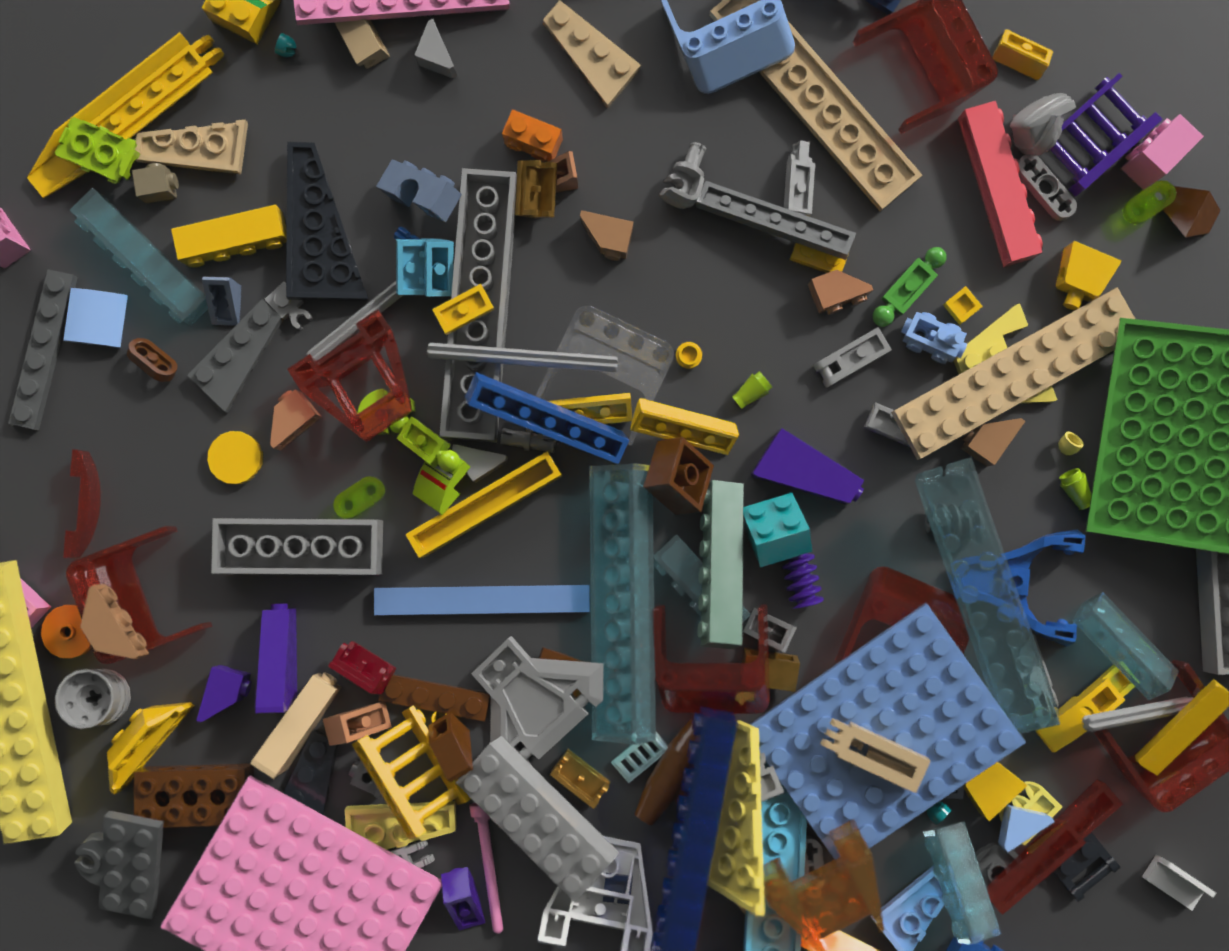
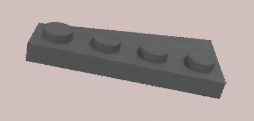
(233, 358)

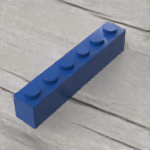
(546, 418)

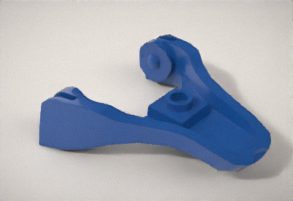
(1019, 563)

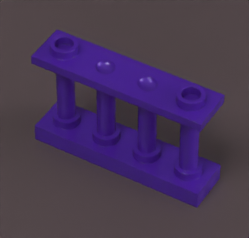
(1121, 142)

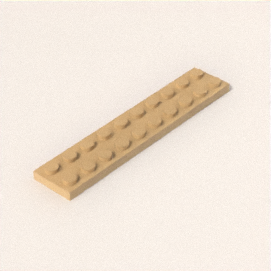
(836, 119)
(1012, 375)

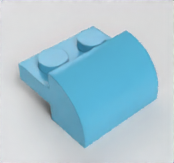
(424, 267)

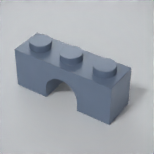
(431, 194)

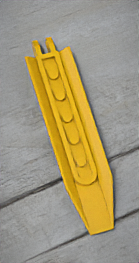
(131, 103)

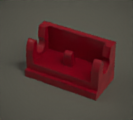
(362, 667)

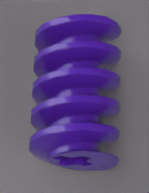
(802, 581)

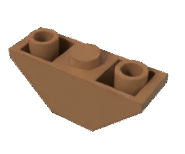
(109, 626)

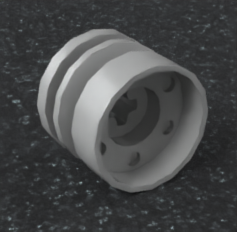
(78, 694)

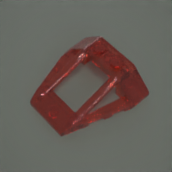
(331, 368)

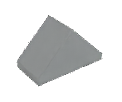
(432, 52)
(480, 461)
(779, 632)

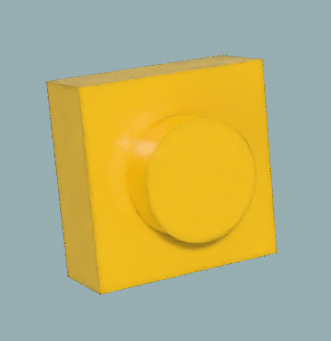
(962, 305)

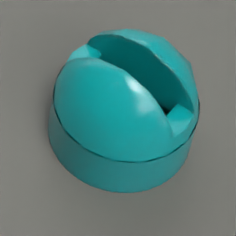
(284, 44)
(938, 812)

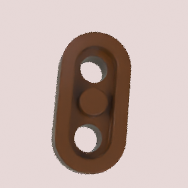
(152, 359)

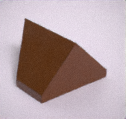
(1193, 211)

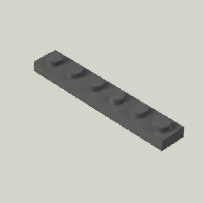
(775, 220)
(42, 350)

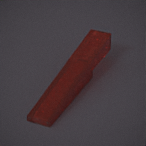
(1053, 845)

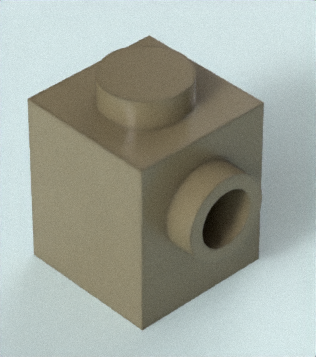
(155, 183)

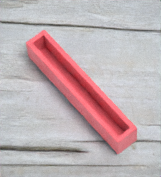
(1000, 183)

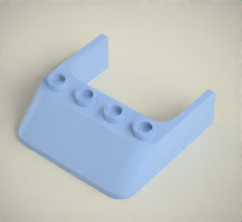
(735, 44)

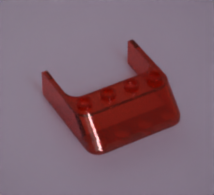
(947, 49)
(116, 569)
(895, 595)
(720, 686)
(1190, 771)

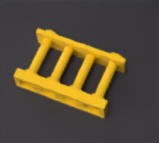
(383, 773)

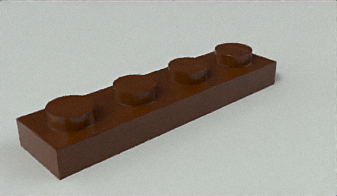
(436, 697)

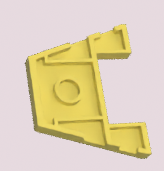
(992, 342)

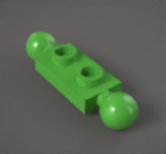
(909, 286)

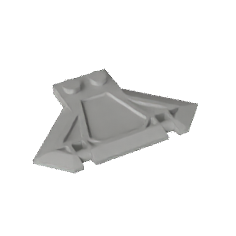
(535, 696)

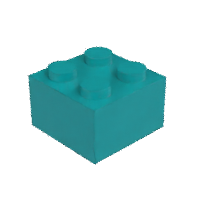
(776, 529)

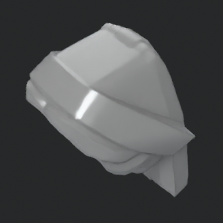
(1040, 123)

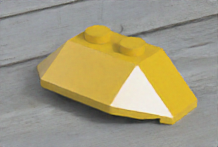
(141, 740)

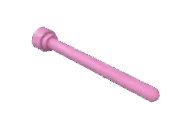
(488, 864)

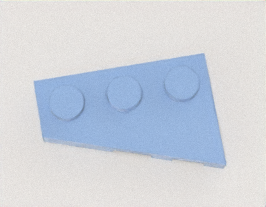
(912, 911)

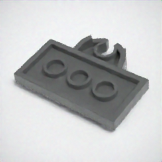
(124, 863)

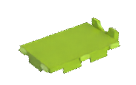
(97, 150)

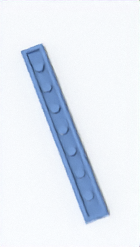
(481, 599)

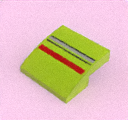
(437, 486)

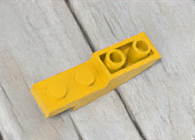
(1101, 696)

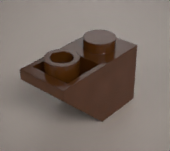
(451, 746)

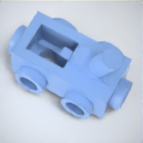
(940, 339)

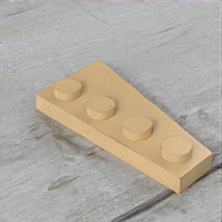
(592, 53)
(202, 148)

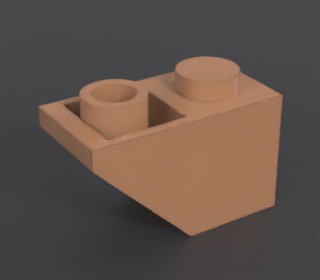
(836, 289)

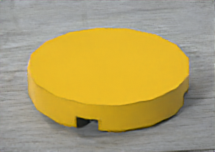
(235, 457)

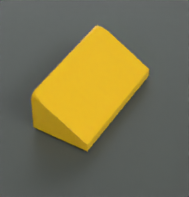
(1022, 55)

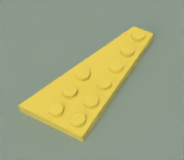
(738, 851)

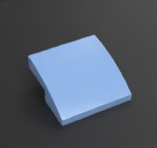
(95, 317)

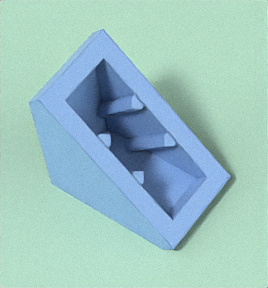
(1020, 825)

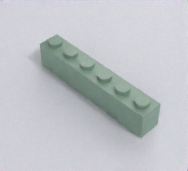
(721, 566)

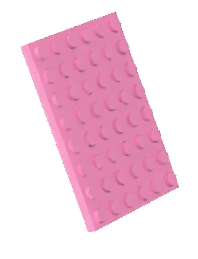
(297, 883)

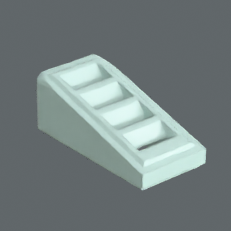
(654, 756)

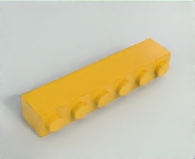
(483, 505)

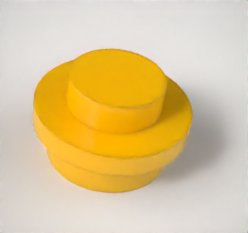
(688, 355)

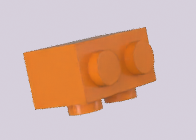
(532, 136)

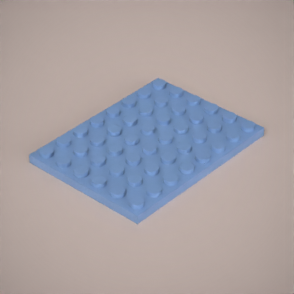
(901, 686)

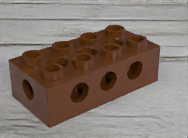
(179, 782)

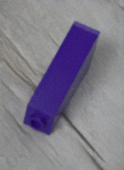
(805, 469)
(277, 660)

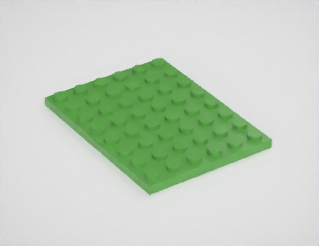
(1165, 437)

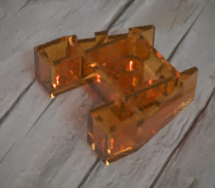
(829, 895)

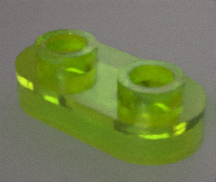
(1148, 203)
(358, 495)

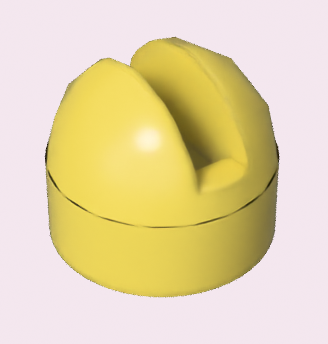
(1070, 443)

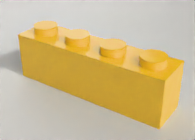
(230, 235)

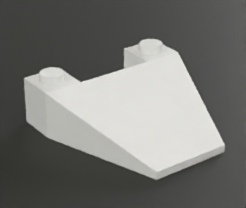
(590, 908)

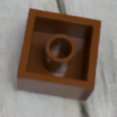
(678, 476)

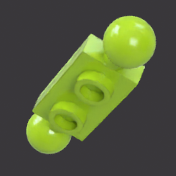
(426, 443)

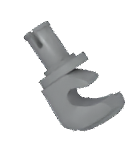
(687, 179)

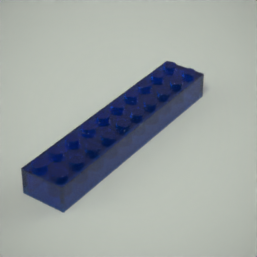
(696, 832)

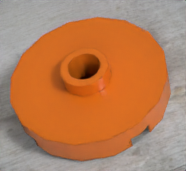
(54, 633)

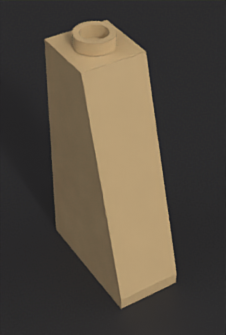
(296, 725)

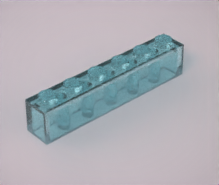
(141, 256)

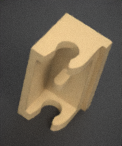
(363, 42)

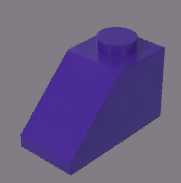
(223, 689)
(462, 898)

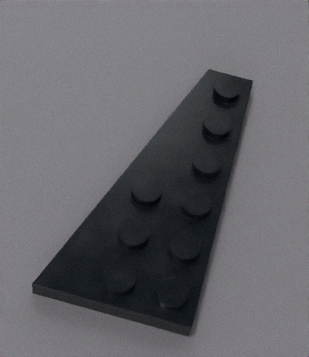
(317, 246)

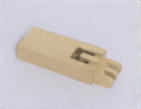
(883, 756)

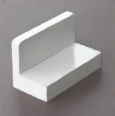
(1175, 882)

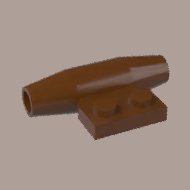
(666, 778)

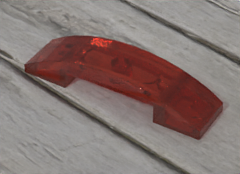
(89, 504)

